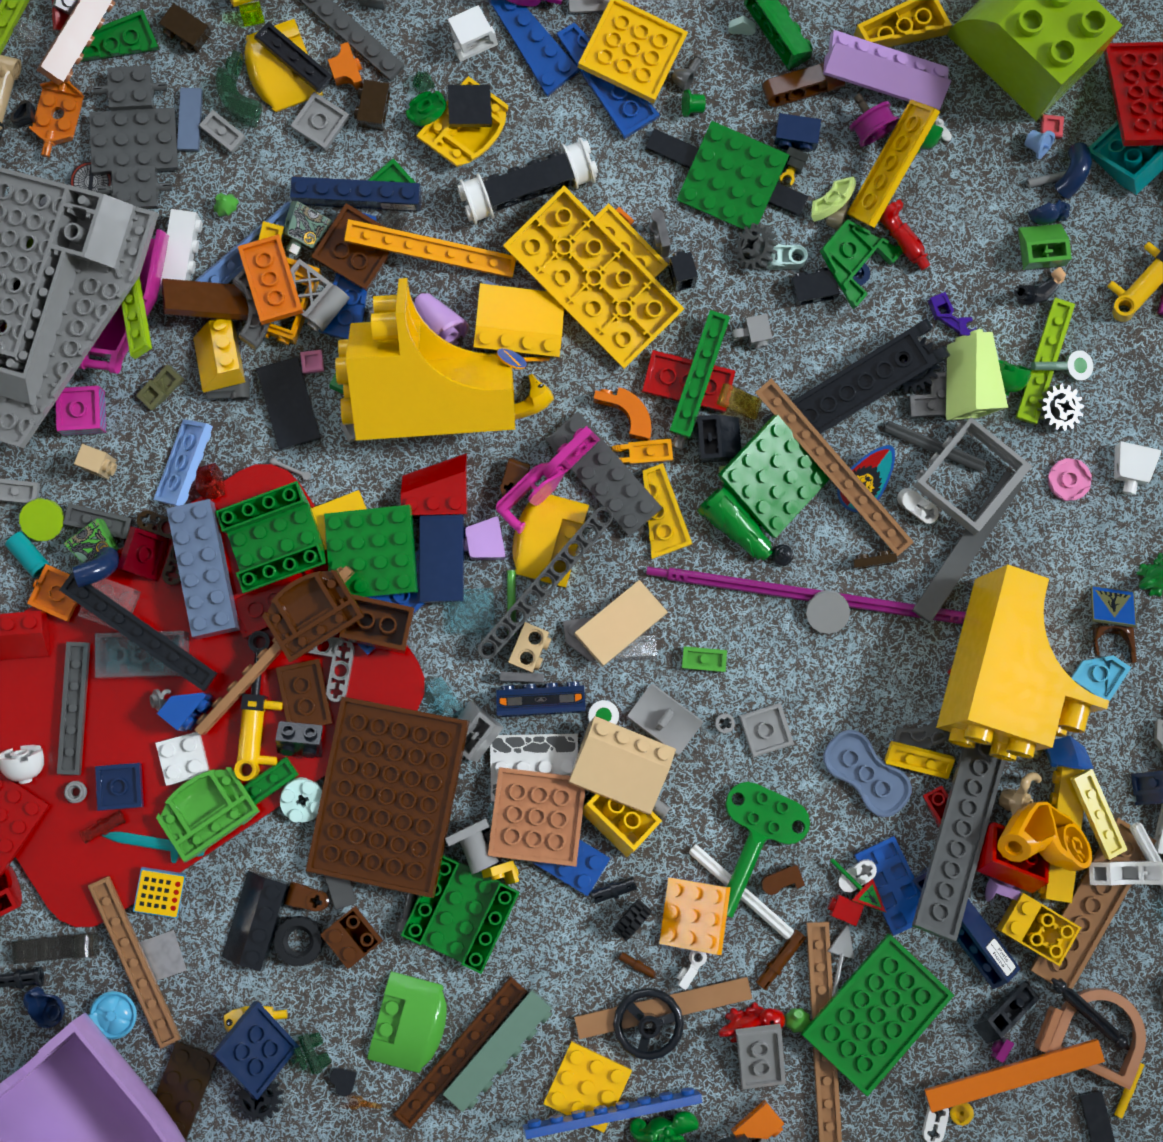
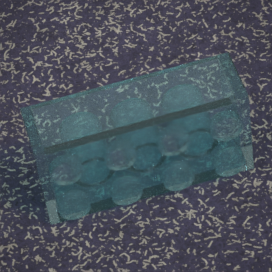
(121, 658)

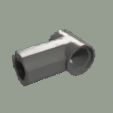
(235, 392)

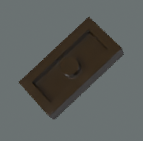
(864, 561)

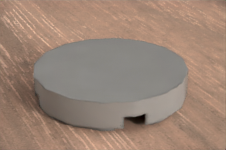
(827, 612)

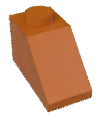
(760, 1123)

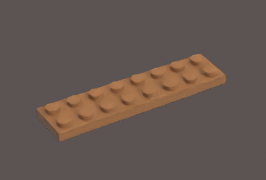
(1091, 910)

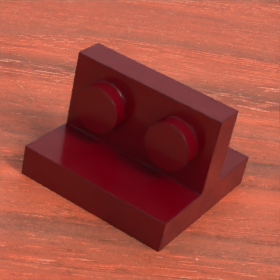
(143, 553)

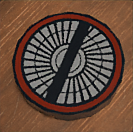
(83, 178)

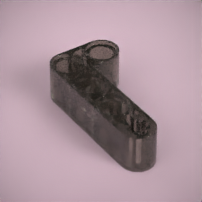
(55, 948)

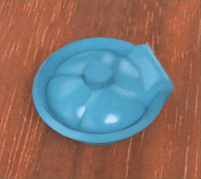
(113, 1014)

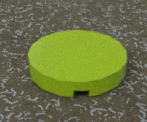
(41, 519)

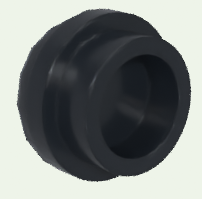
(782, 555)

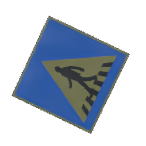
(1113, 606)

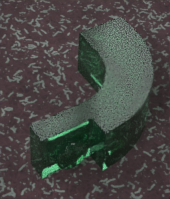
(240, 107)

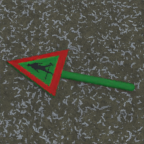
(867, 895)

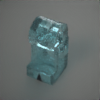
(445, 697)

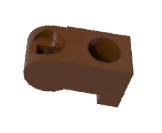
(775, 881)

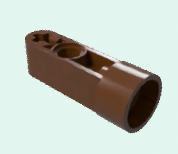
(799, 85)

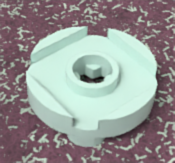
(290, 794)

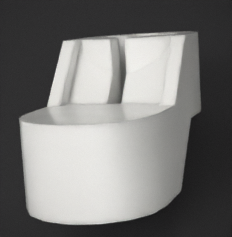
(910, 499)
(865, 869)

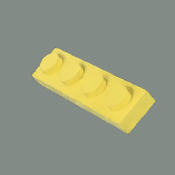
(1098, 814)

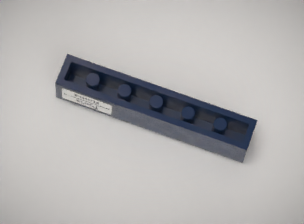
(356, 193)
(981, 944)

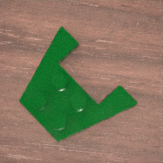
(849, 251)

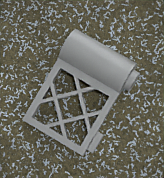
(326, 304)

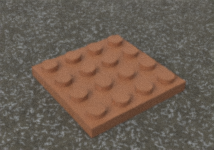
(536, 817)

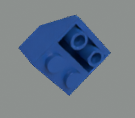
(183, 710)

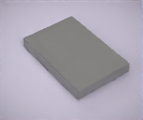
(760, 1056)

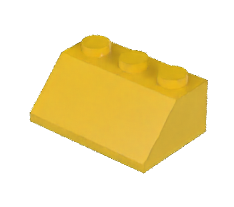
(218, 355)
(620, 824)

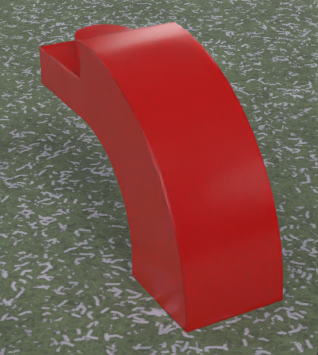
(9, 892)

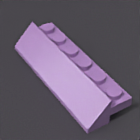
(886, 70)

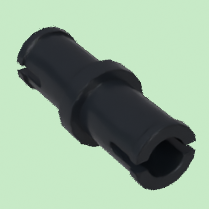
(614, 890)

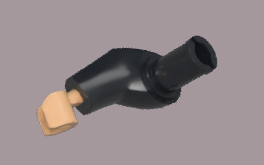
(1037, 294)

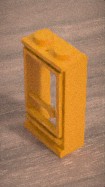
(285, 335)

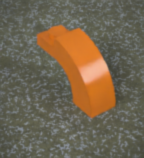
(632, 407)

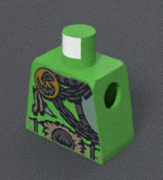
(90, 540)

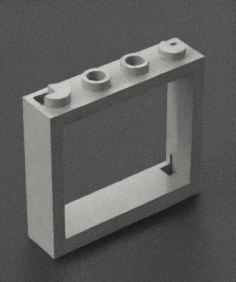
(999, 448)

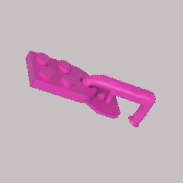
(554, 471)

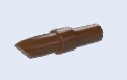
(637, 965)

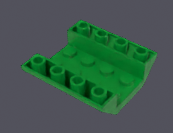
(272, 536)
(462, 916)

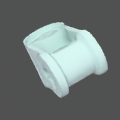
(785, 259)

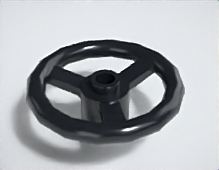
(648, 1033)

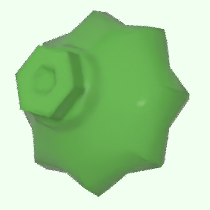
(225, 204)
(797, 1020)

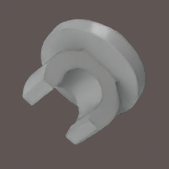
(157, 698)

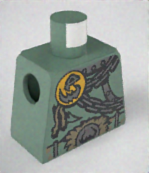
(303, 227)

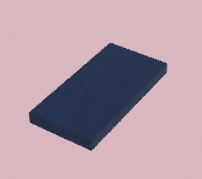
(441, 558)

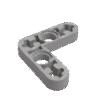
(334, 652)

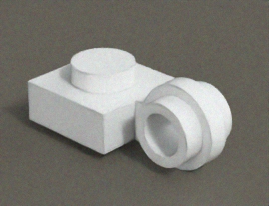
(687, 974)

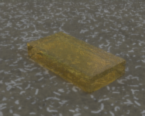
(739, 401)

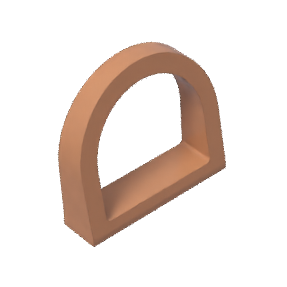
(1134, 1056)

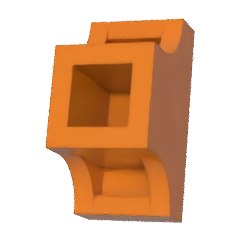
(346, 68)

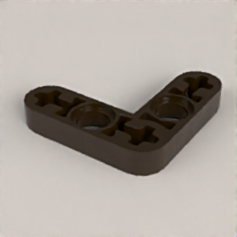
(150, 528)

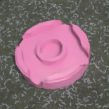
(1063, 478)

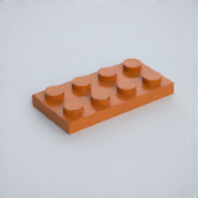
(270, 279)

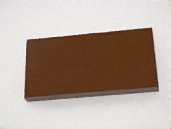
(203, 299)

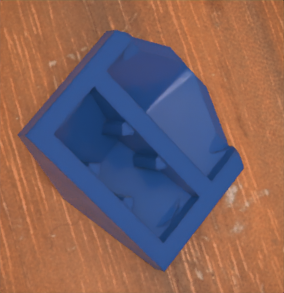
(1068, 753)

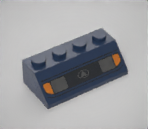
(540, 701)

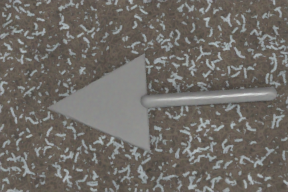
(843, 947)

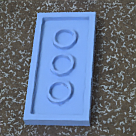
(183, 462)

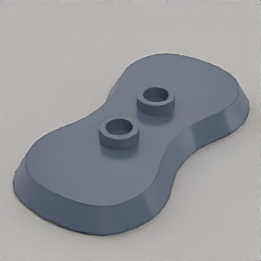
(881, 786)

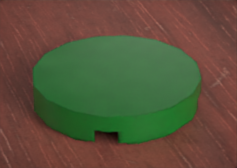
(426, 108)

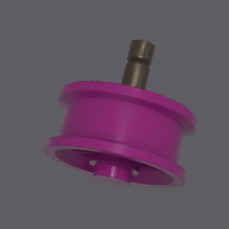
(874, 122)

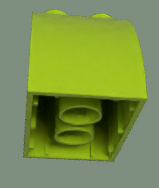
(1035, 45)

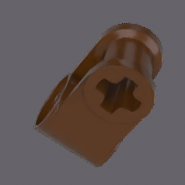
(513, 474)
(302, 897)

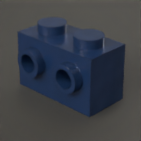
(797, 132)

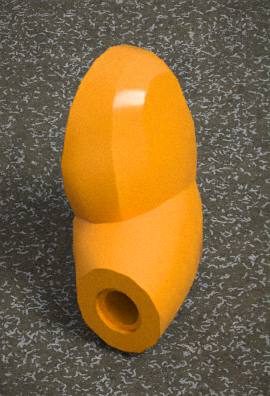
(1045, 831)

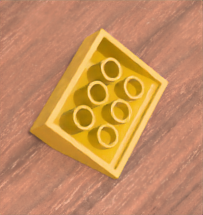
(518, 321)

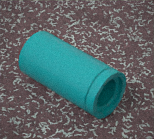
(26, 554)

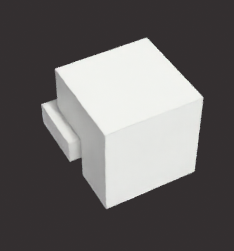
(471, 33)

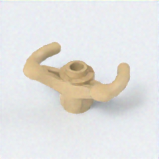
(1015, 799)

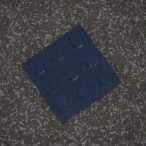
(255, 1050)

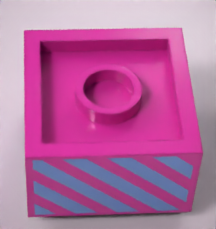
(81, 411)

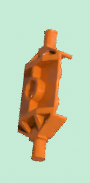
(54, 98)

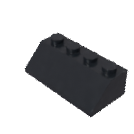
(255, 921)

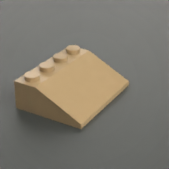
(621, 765)

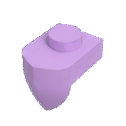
(996, 886)

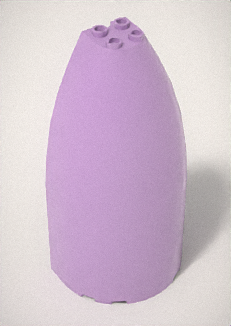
(81, 1093)

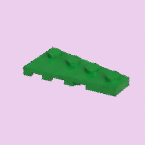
(122, 37)

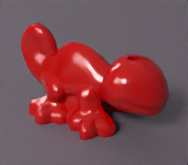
(749, 1018)

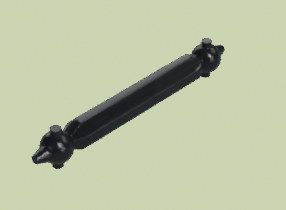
(1090, 1014)

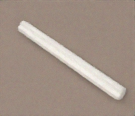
(747, 897)

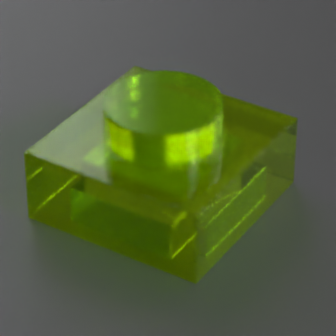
(252, 13)

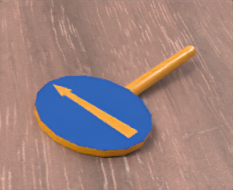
(516, 361)

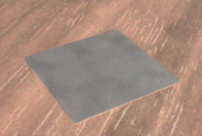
(163, 955)

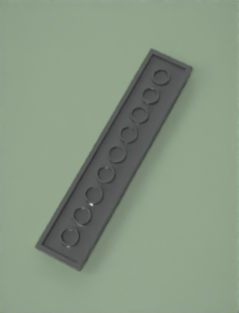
(959, 843)

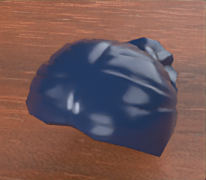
(1050, 213)
(44, 1008)

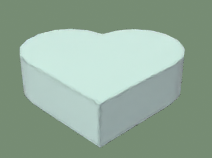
(742, 25)

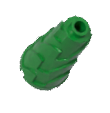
(736, 522)

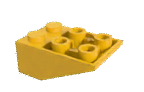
(1038, 928)

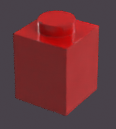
(845, 909)

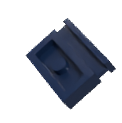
(1148, 787)

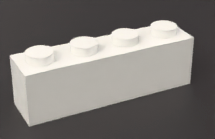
(182, 245)

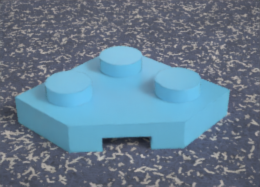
(1101, 675)

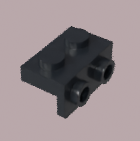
(299, 739)

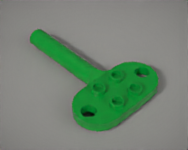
(766, 818)

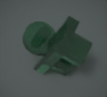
(315, 1063)

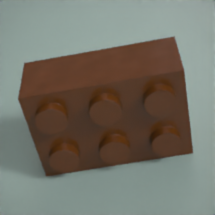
(383, 627)

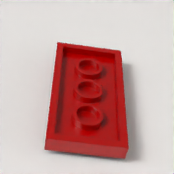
(668, 376)
(253, 604)

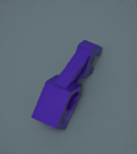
(951, 321)

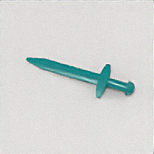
(146, 841)

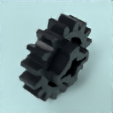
(255, 1110)

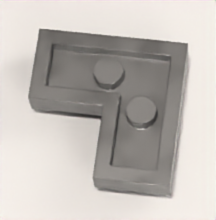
(930, 404)

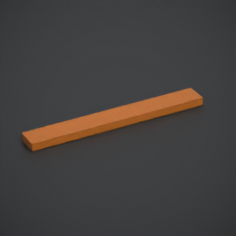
(1014, 1075)

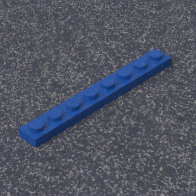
(604, 1114)

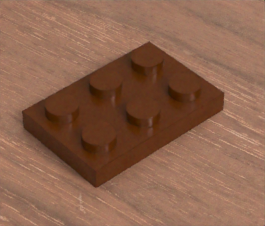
(304, 693)

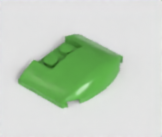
(205, 811)
(409, 1023)

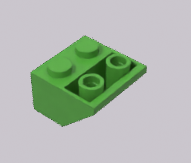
(1044, 246)

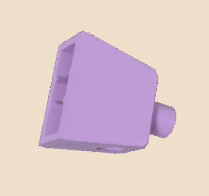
(485, 540)

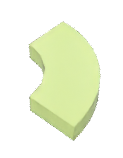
(834, 199)

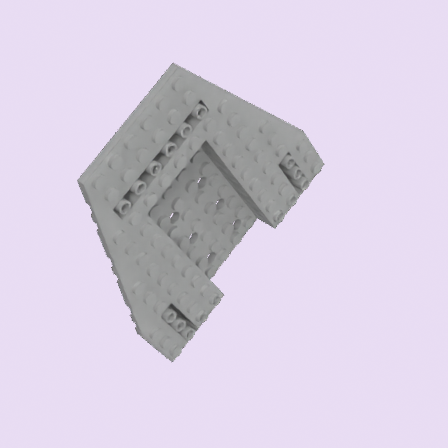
(70, 287)

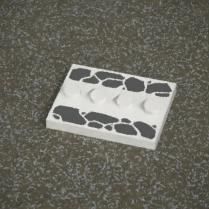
(533, 753)

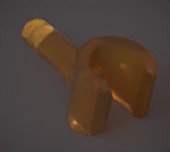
(363, 1103)

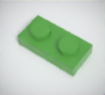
(704, 659)

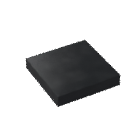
(469, 106)

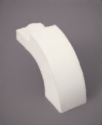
(1126, 873)

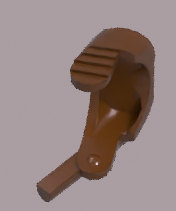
(1125, 632)

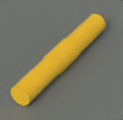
(1127, 1095)

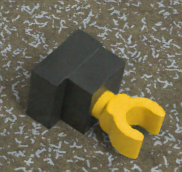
(796, 162)

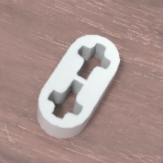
(941, 1124)

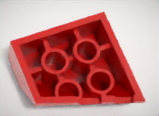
(437, 489)

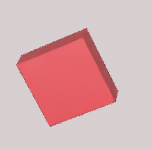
(1053, 124)

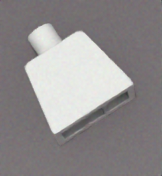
(1134, 465)

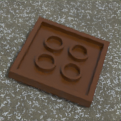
(349, 260)

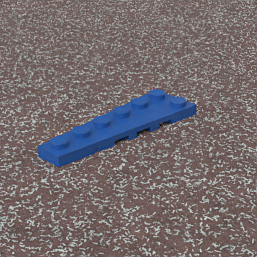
(540, 51)
(624, 108)
(352, 311)

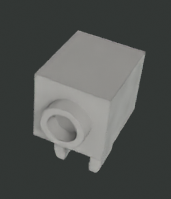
(756, 330)

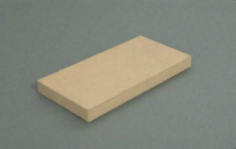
(620, 623)

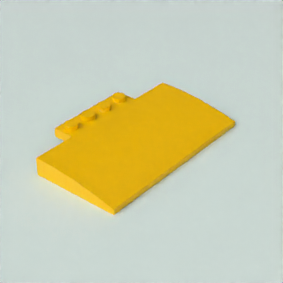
(597, 273)

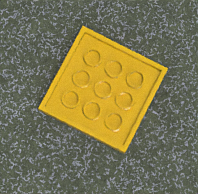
(632, 49)

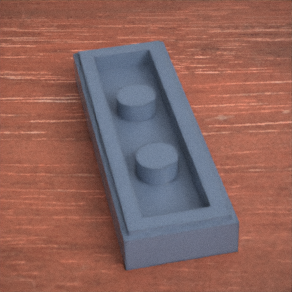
(189, 119)

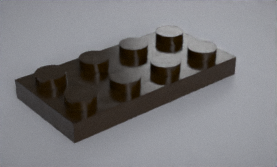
(185, 1084)

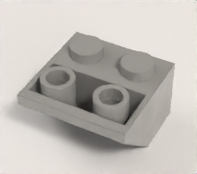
(481, 731)

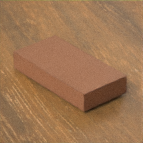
(1048, 1029)

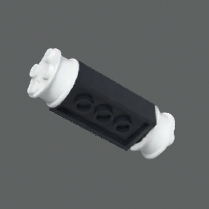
(528, 182)

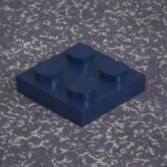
(119, 786)

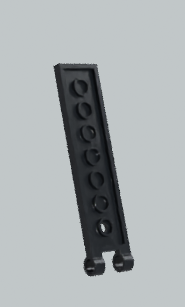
(868, 379)

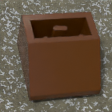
(351, 937)

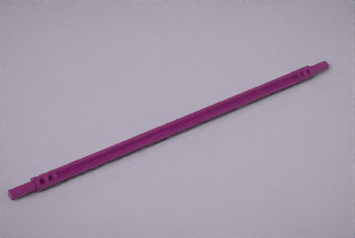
(797, 593)

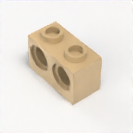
(96, 462)
(524, 646)

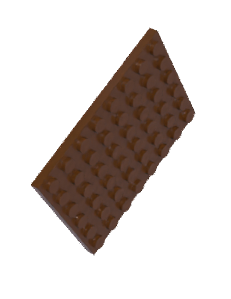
(387, 796)

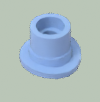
(1040, 142)

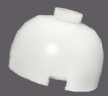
(22, 764)

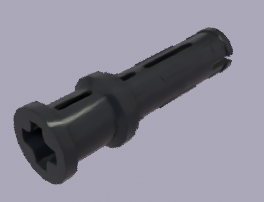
(23, 978)

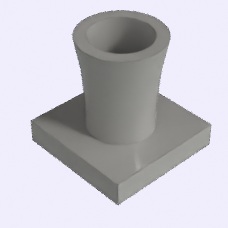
(474, 845)

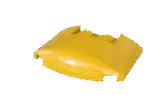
(273, 79)
(464, 144)
(545, 534)

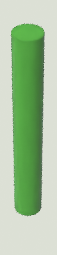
(511, 592)

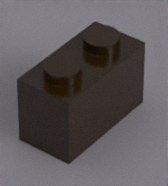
(185, 28)
(373, 105)

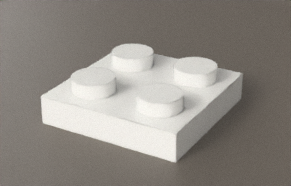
(182, 758)

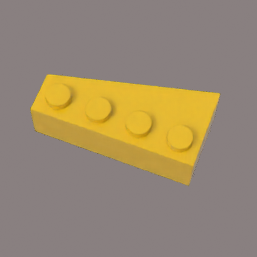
(906, 24)

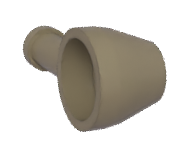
(839, 217)

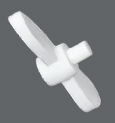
(946, 136)

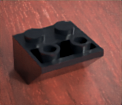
(717, 438)

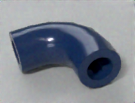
(1077, 171)
(98, 568)

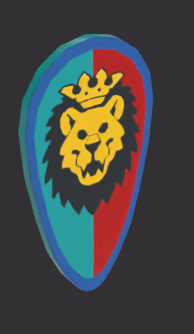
(873, 471)

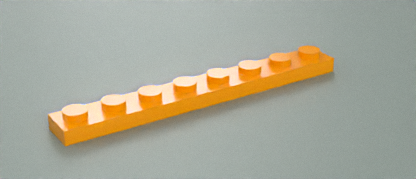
(429, 248)

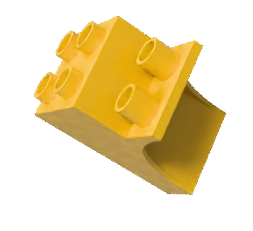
(415, 383)
(1005, 675)

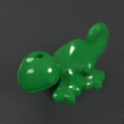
(1153, 576)
(664, 1130)

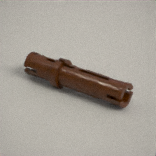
(780, 960)

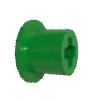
(692, 103)

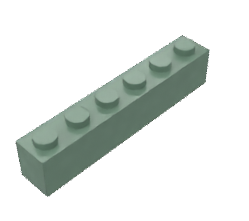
(497, 1050)

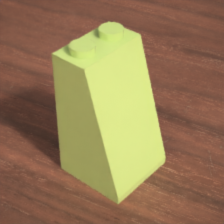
(973, 377)

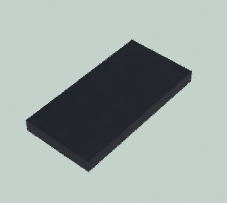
(288, 403)

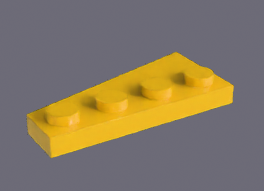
(668, 526)

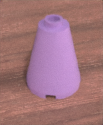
(441, 318)

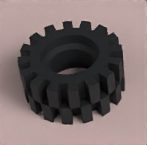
(632, 920)

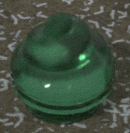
(423, 81)

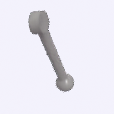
(306, 475)

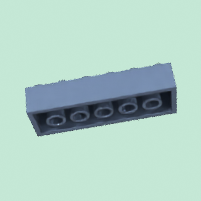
(203, 569)

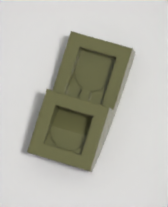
(160, 387)

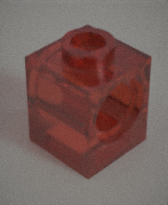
(210, 481)

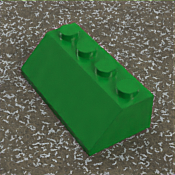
(780, 31)

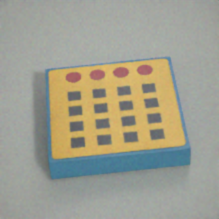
(159, 892)

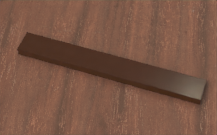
(460, 1052)

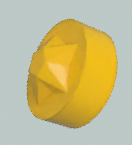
(962, 1114)

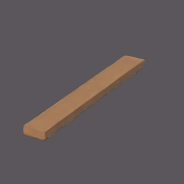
(134, 962)
(688, 1000)

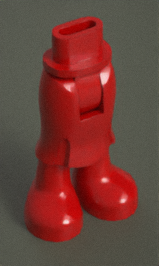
(902, 233)

